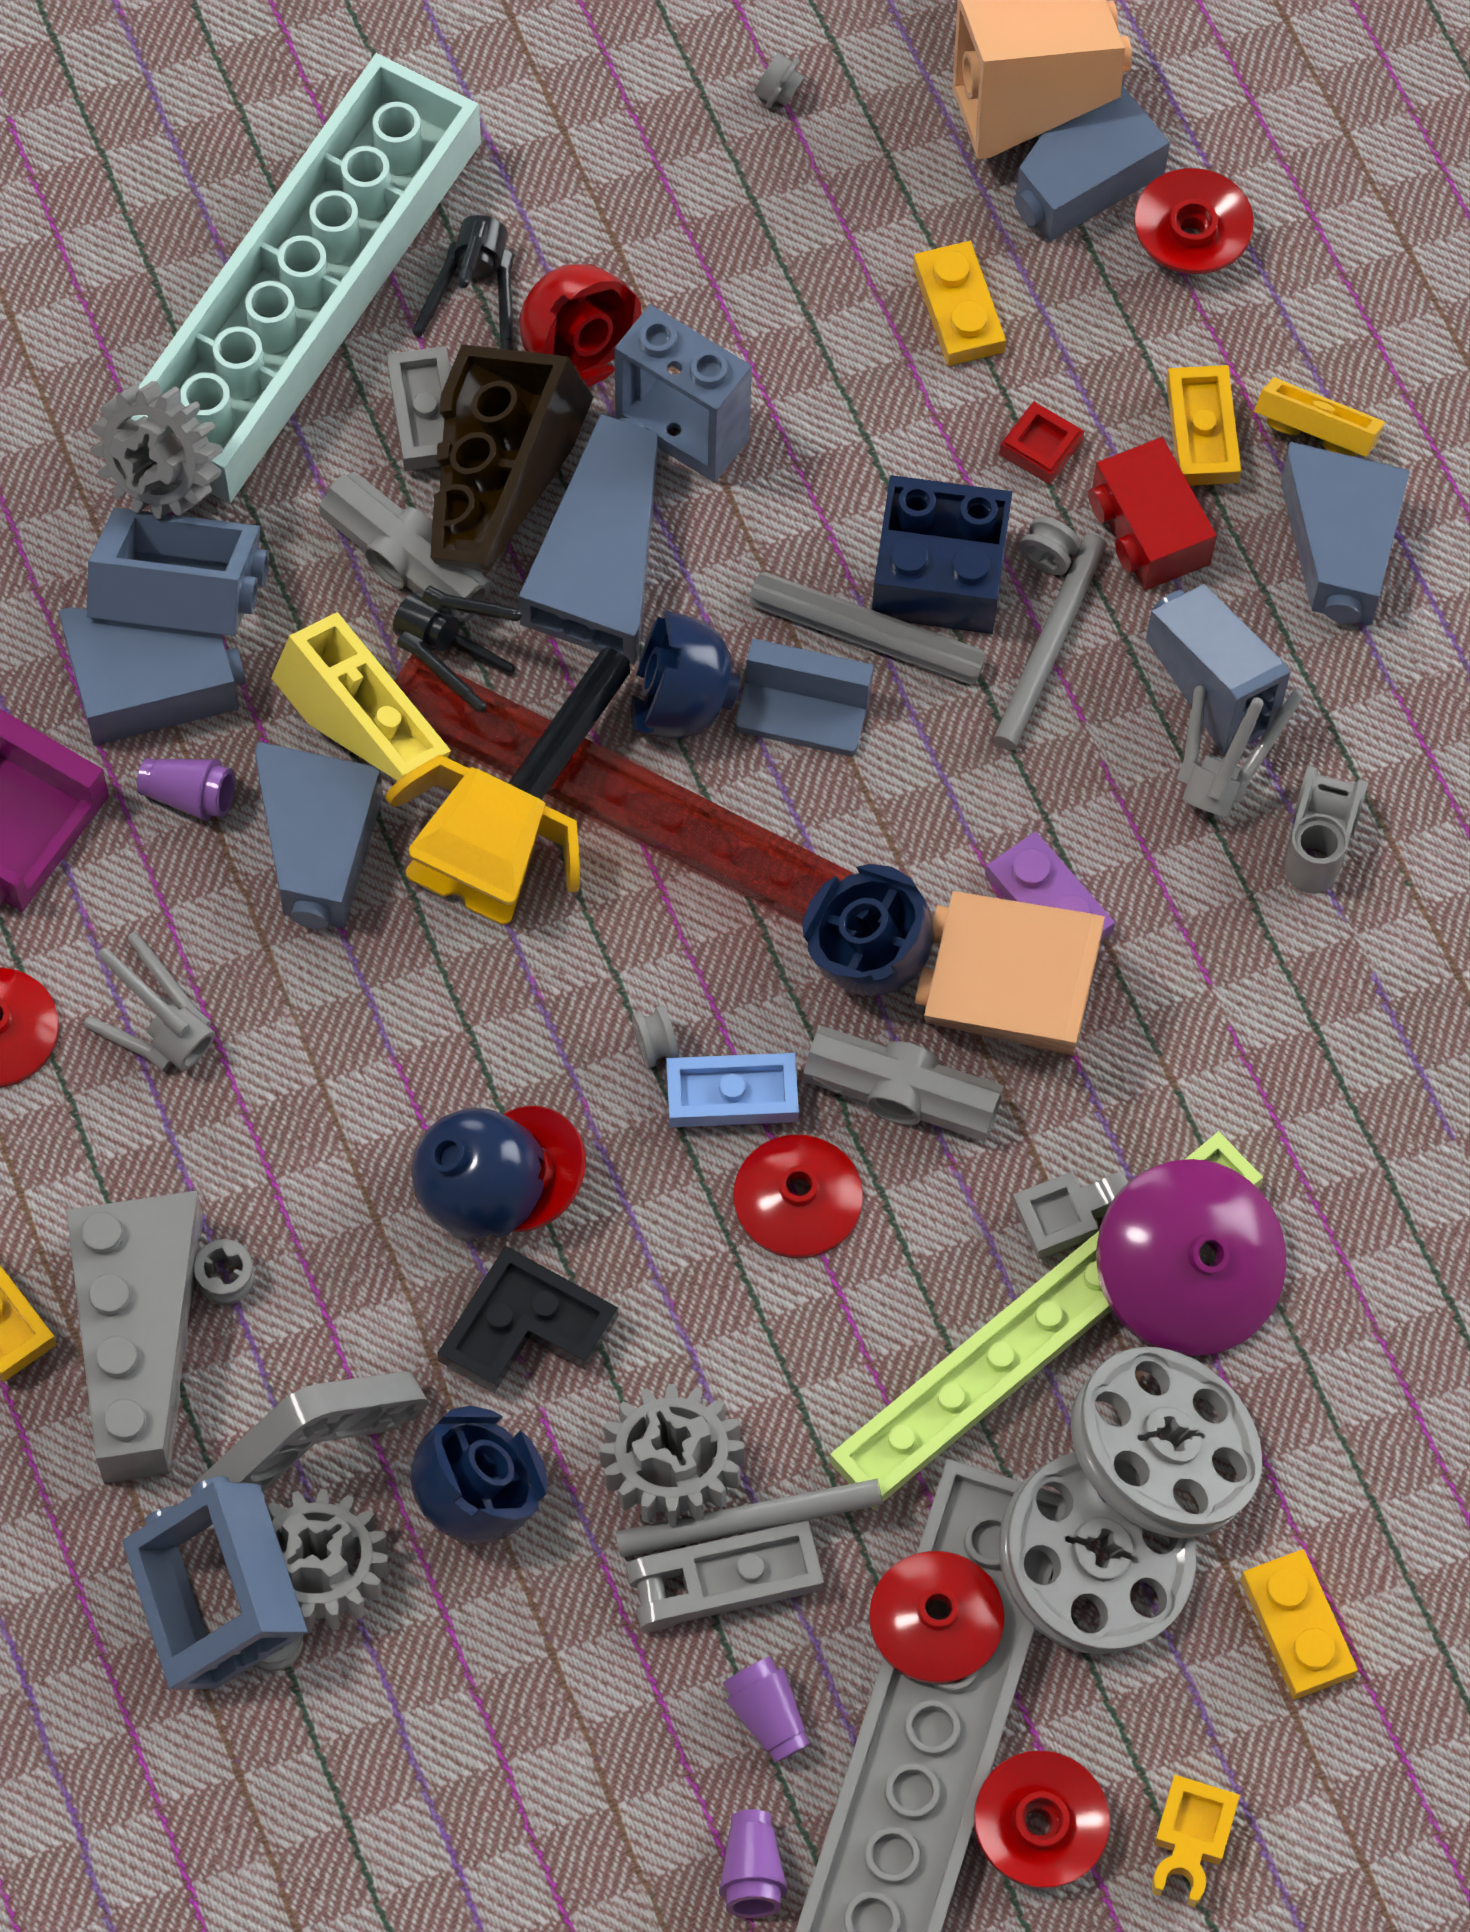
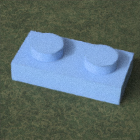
(732, 1090)

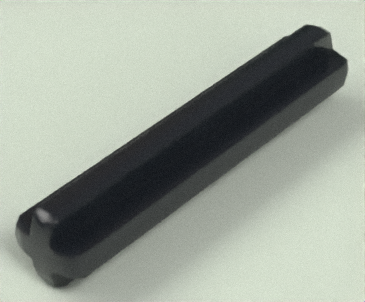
(572, 723)

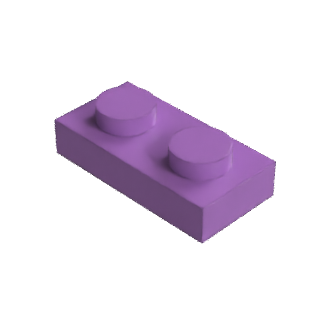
(1037, 876)

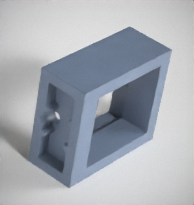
(704, 401)
(175, 572)
(257, 1572)

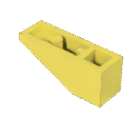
(354, 699)

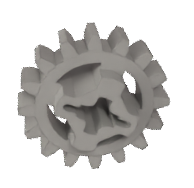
(156, 449)
(651, 1472)
(321, 1547)

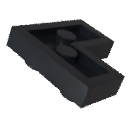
(519, 1304)

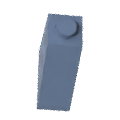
(1089, 166)
(1342, 527)
(1214, 648)
(147, 675)
(318, 829)

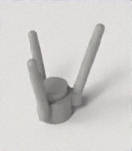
(1218, 780)
(178, 1032)

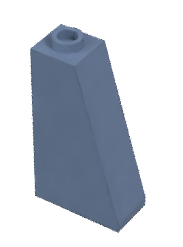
(596, 551)

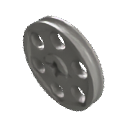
(1155, 1459)
(1074, 1566)

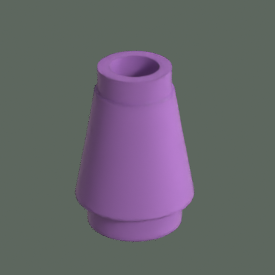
(189, 785)
(768, 1708)
(752, 1867)

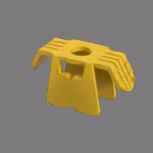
(481, 837)

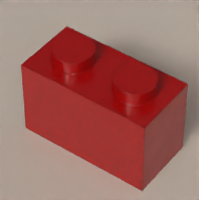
(1152, 514)

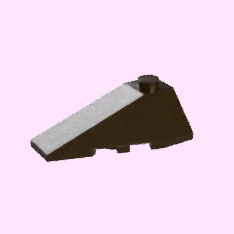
(504, 439)

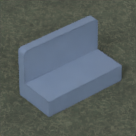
(804, 697)

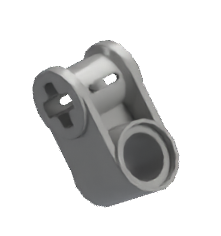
(1323, 821)

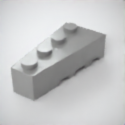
(133, 1312)

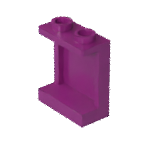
(44, 807)

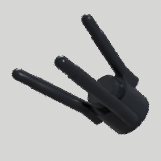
(476, 254)
(427, 624)

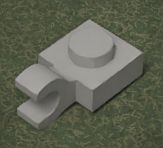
(1062, 1213)

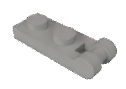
(726, 1575)

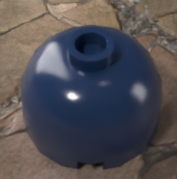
(684, 678)
(869, 930)
(477, 1173)
(477, 1476)

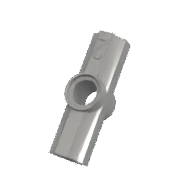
(396, 541)
(903, 1083)

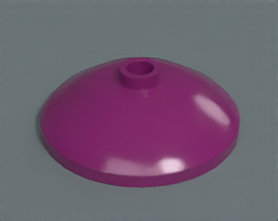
(1154, 1265)

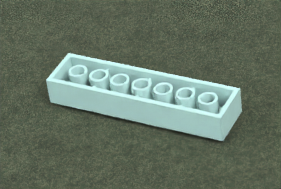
(316, 260)

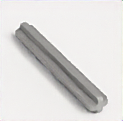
(867, 627)

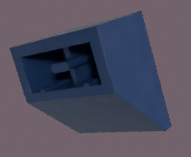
(941, 554)

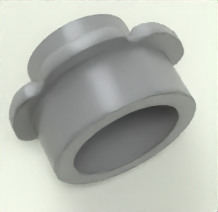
(779, 81)

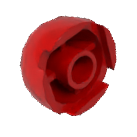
(579, 315)

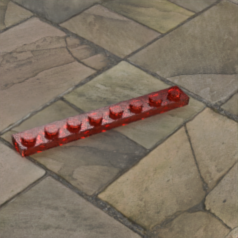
(628, 797)

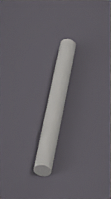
(1049, 642)
(750, 1518)

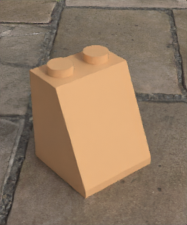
(1034, 66)
(1011, 970)

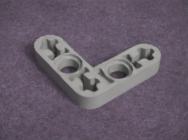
(319, 1415)

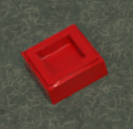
(1041, 442)

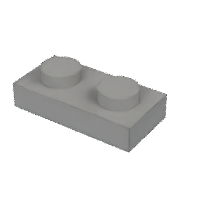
(416, 390)

